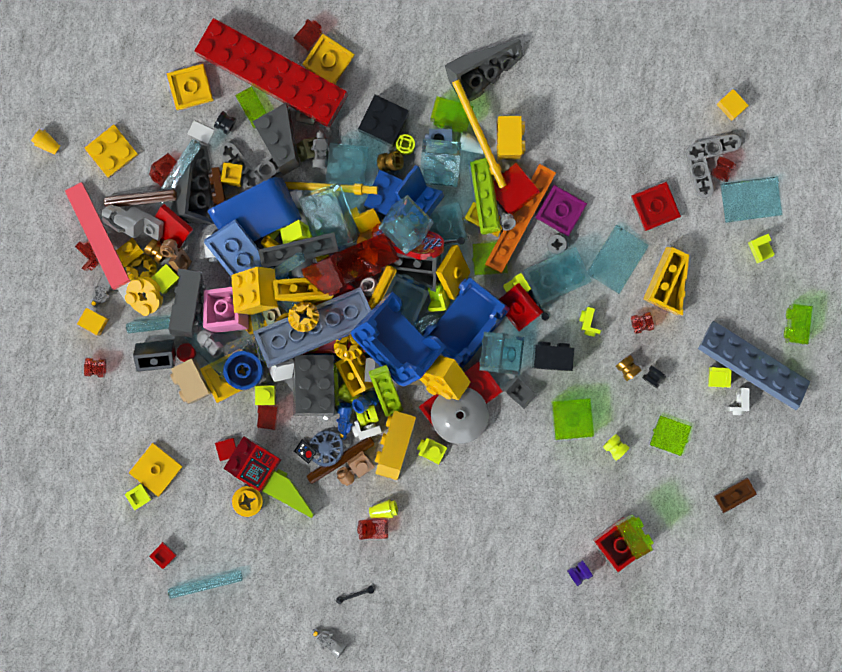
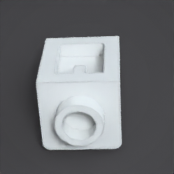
(742, 398)
(370, 430)

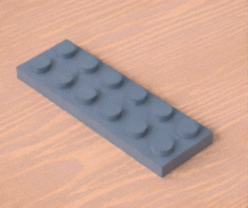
(336, 319)
(754, 365)

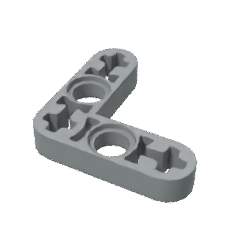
(701, 160)
(256, 172)

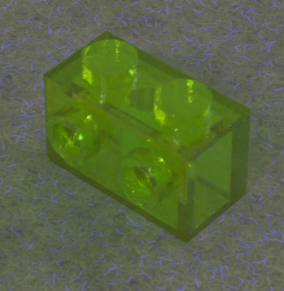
(450, 114)
(798, 324)
(634, 537)

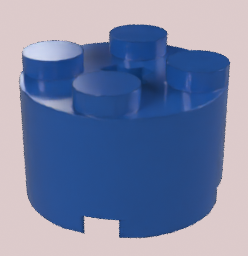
(233, 366)

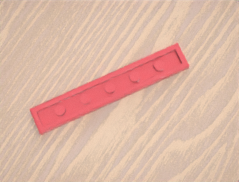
(97, 236)

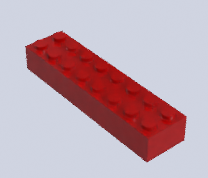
(271, 73)

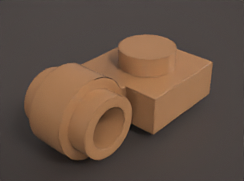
(178, 259)
(358, 465)

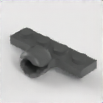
(310, 247)

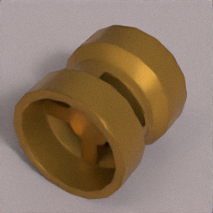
(391, 161)
(153, 249)
(628, 368)

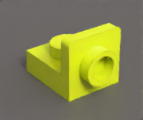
(517, 279)
(431, 450)

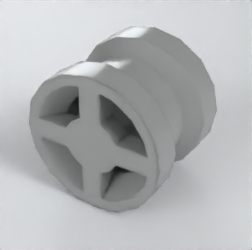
(556, 244)

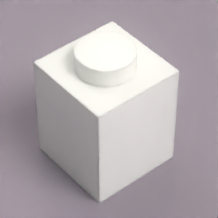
(282, 370)

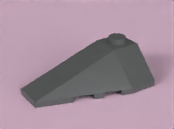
(483, 67)
(194, 191)

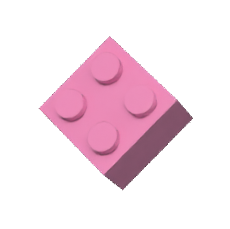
(219, 312)

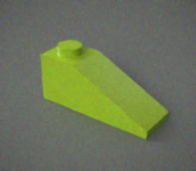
(284, 490)

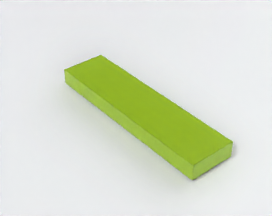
(485, 197)
(385, 390)

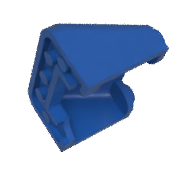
(258, 209)
(466, 321)
(396, 342)

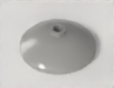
(460, 430)

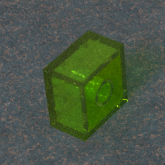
(572, 419)

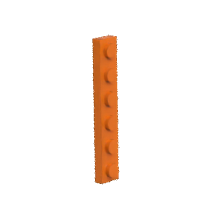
(509, 239)

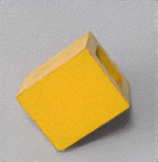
(732, 104)
(232, 174)
(365, 220)
(92, 321)

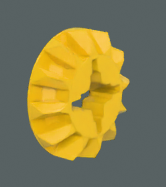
(148, 263)
(307, 323)
(341, 350)
(244, 510)

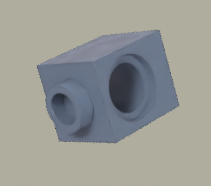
(445, 133)

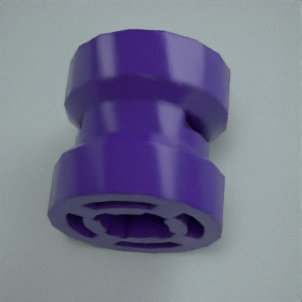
(580, 573)

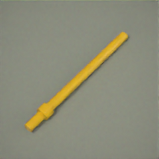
(494, 168)
(357, 189)

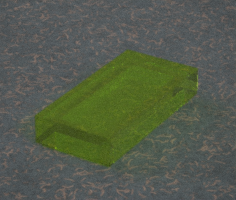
(251, 104)

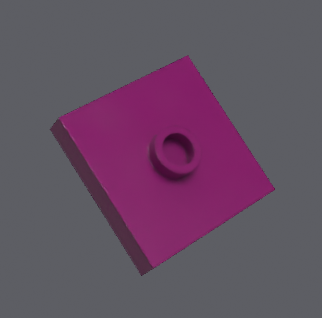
(561, 210)

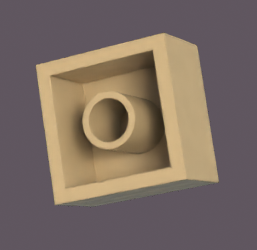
(190, 381)

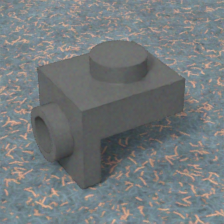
(519, 392)

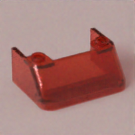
(351, 263)

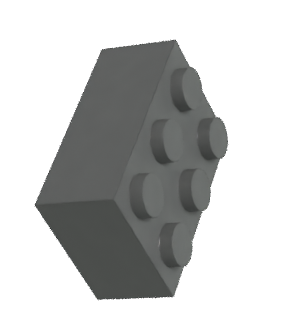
(313, 385)

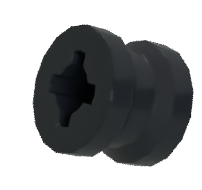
(225, 122)
(654, 377)

